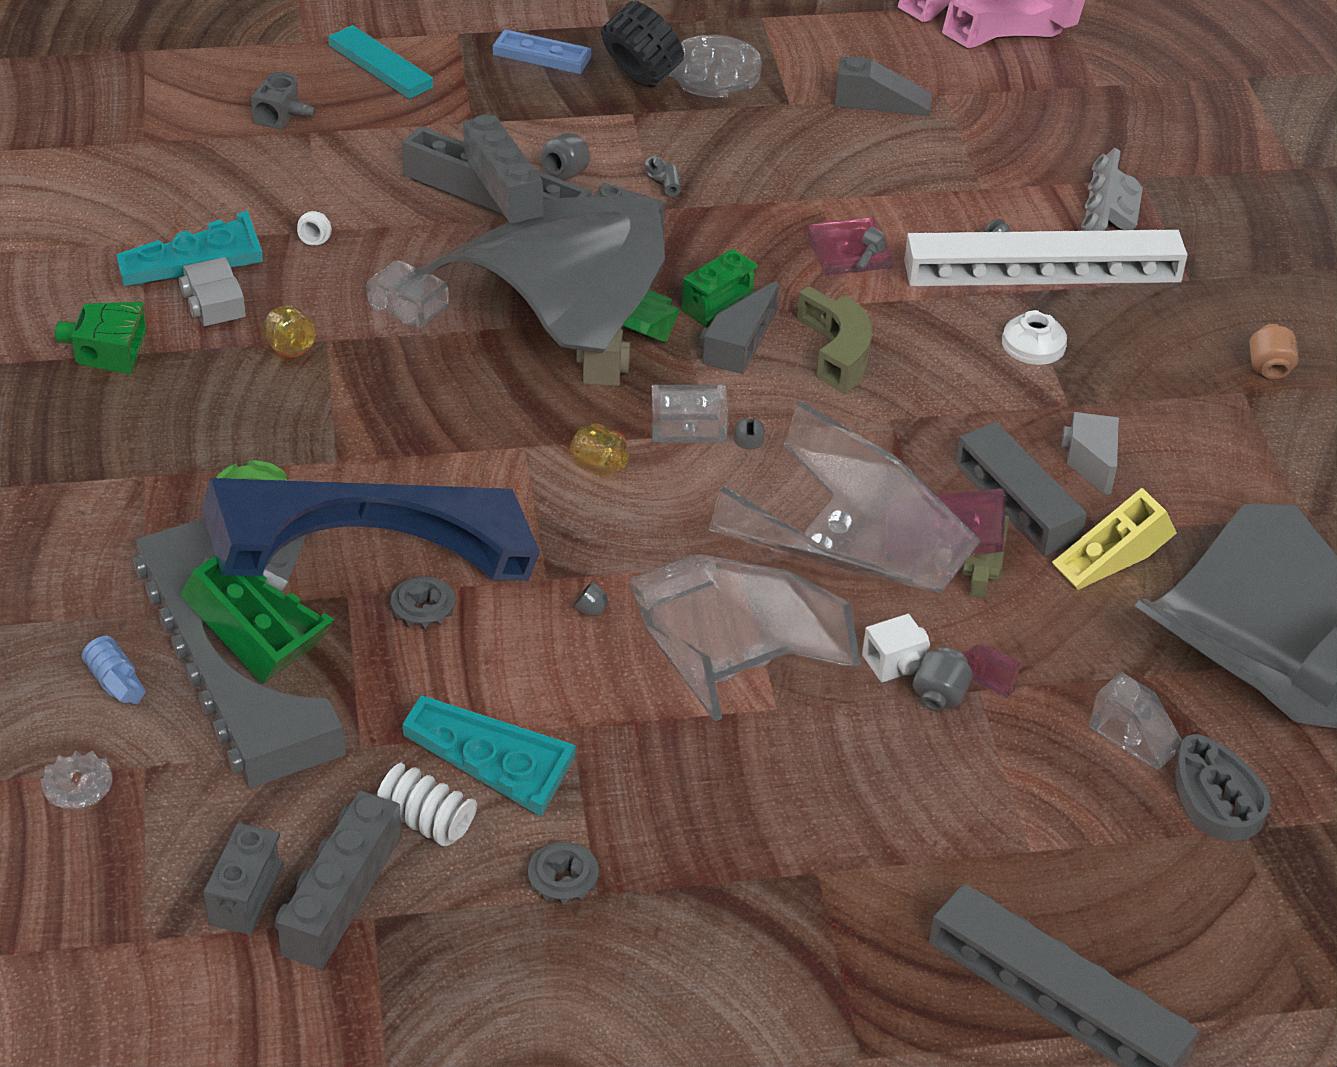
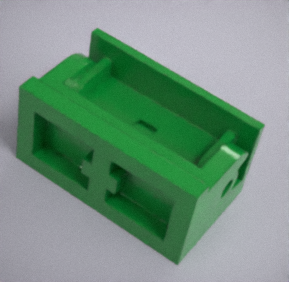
(717, 286)

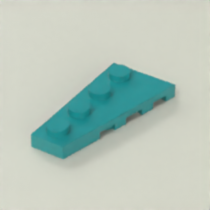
(160, 261)

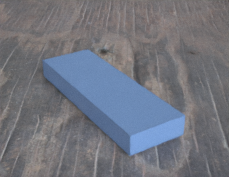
(542, 51)

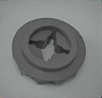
(417, 591)
(555, 859)

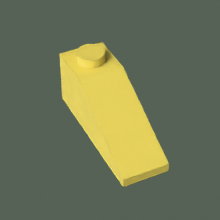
(1117, 541)

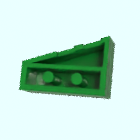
(254, 618)

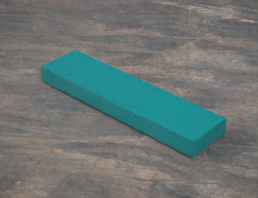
(381, 61)

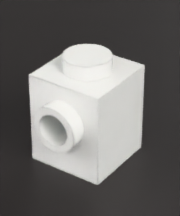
(895, 647)

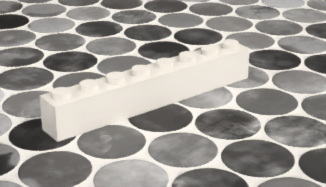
(1044, 257)

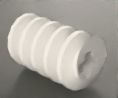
(426, 806)

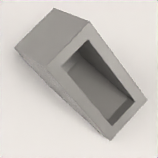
(1093, 448)

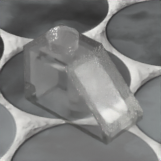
(1135, 721)

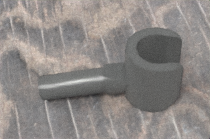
(874, 241)

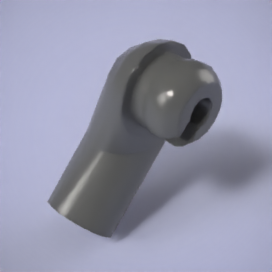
(665, 174)

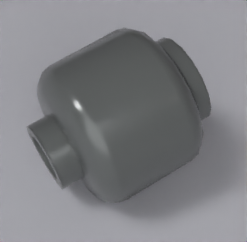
(565, 156)
(943, 679)

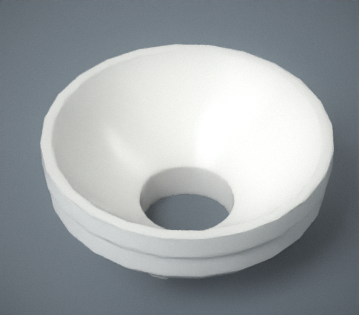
(1034, 344)

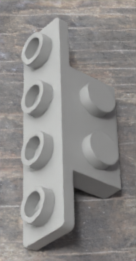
(1111, 196)

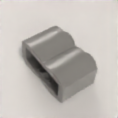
(212, 291)

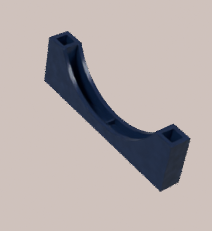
(259, 517)

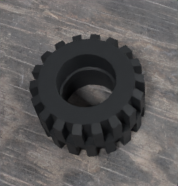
(642, 43)

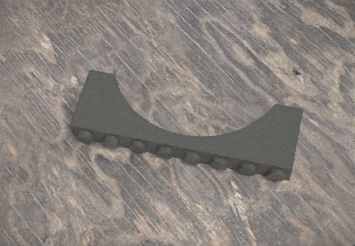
(264, 728)

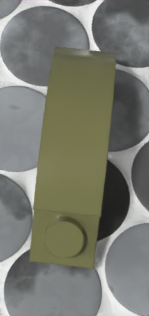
(846, 324)

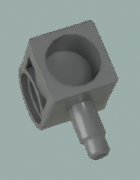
(278, 101)

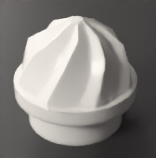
(314, 228)

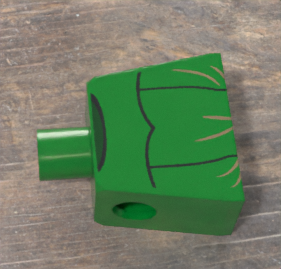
(106, 335)

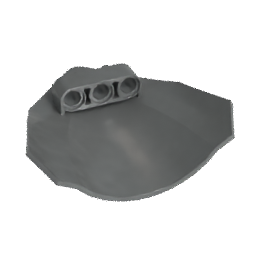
(576, 265)
(1264, 609)

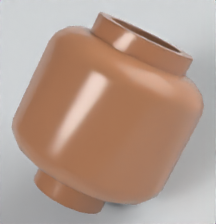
(1273, 351)

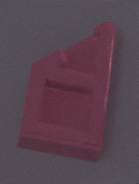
(993, 669)

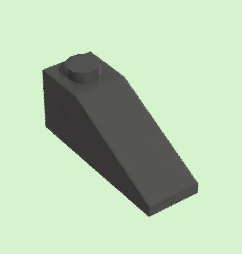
(874, 87)
(739, 330)

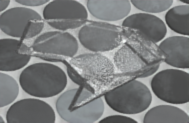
(878, 517)
(737, 615)

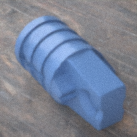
(113, 669)

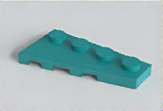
(501, 755)

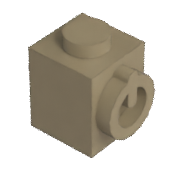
(607, 366)

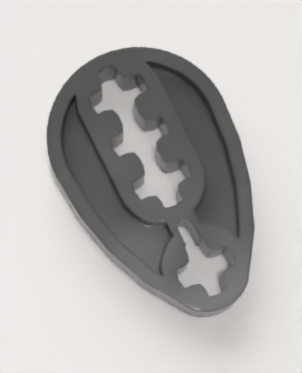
(1224, 771)

